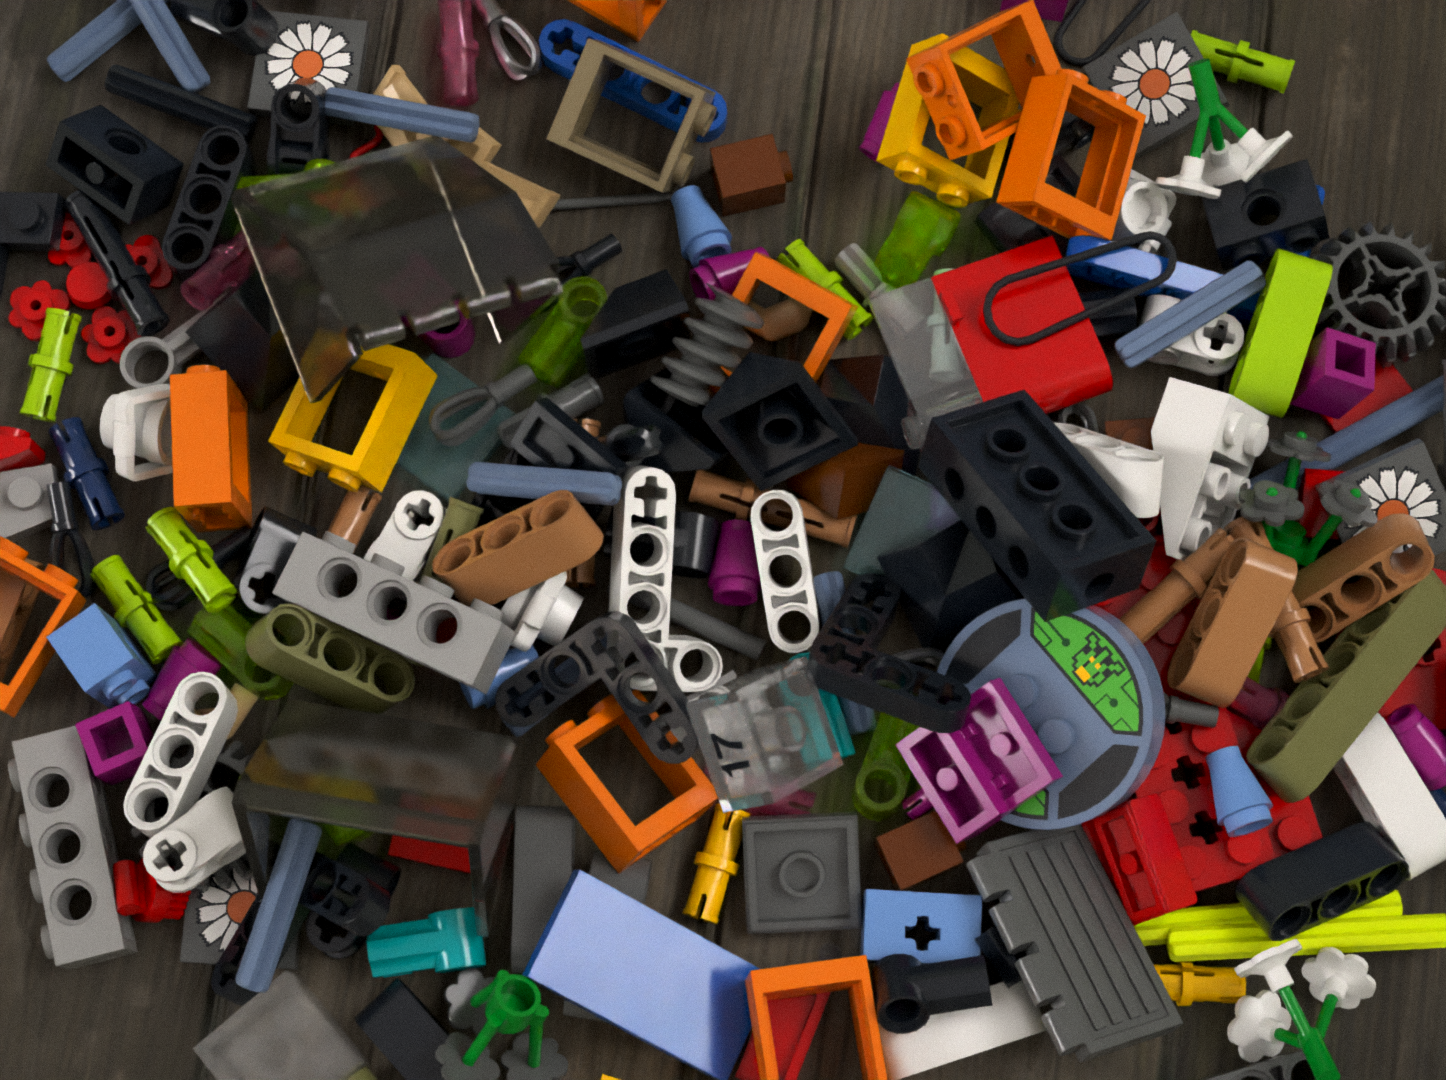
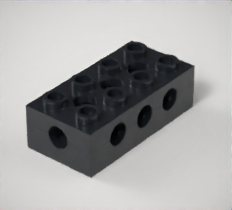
(1036, 504)

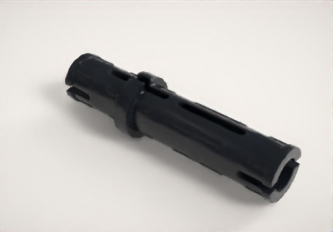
(125, 278)

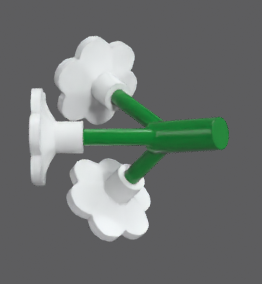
(1221, 160)
(1263, 1024)

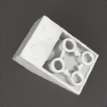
(1207, 463)

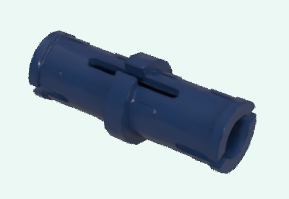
(86, 473)

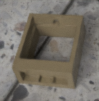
(584, 94)

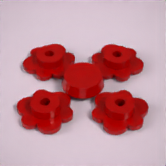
(87, 290)

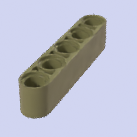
(1336, 706)

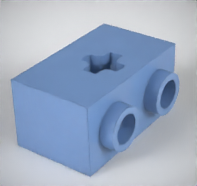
(103, 658)
(950, 916)

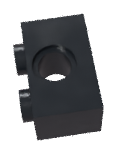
(114, 164)
(1280, 192)

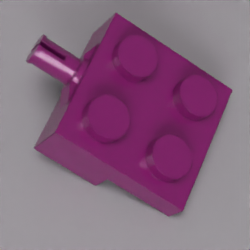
(980, 769)

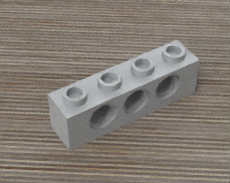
(313, 583)
(102, 931)

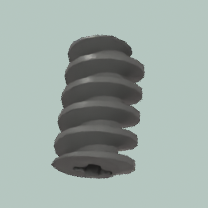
(708, 348)

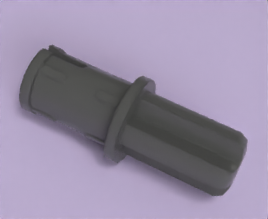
(574, 399)

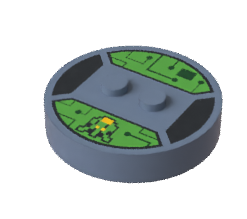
(1085, 695)

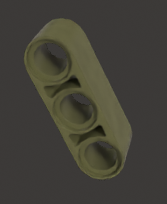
(305, 664)

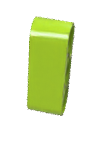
(1280, 332)

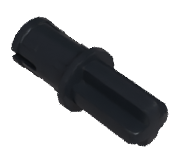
(633, 443)

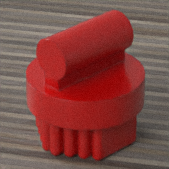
(142, 896)

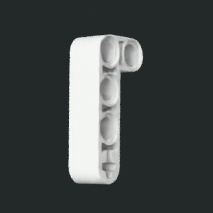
(655, 578)

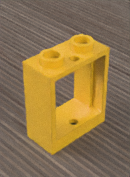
(918, 165)
(384, 434)

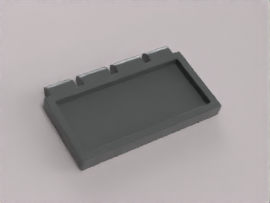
(1075, 941)

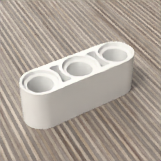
(1127, 468)
(780, 598)
(179, 728)
(1393, 797)
(962, 1032)

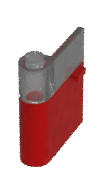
(953, 359)

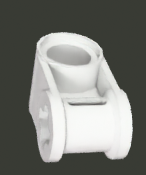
(1194, 350)
(405, 541)
(203, 839)

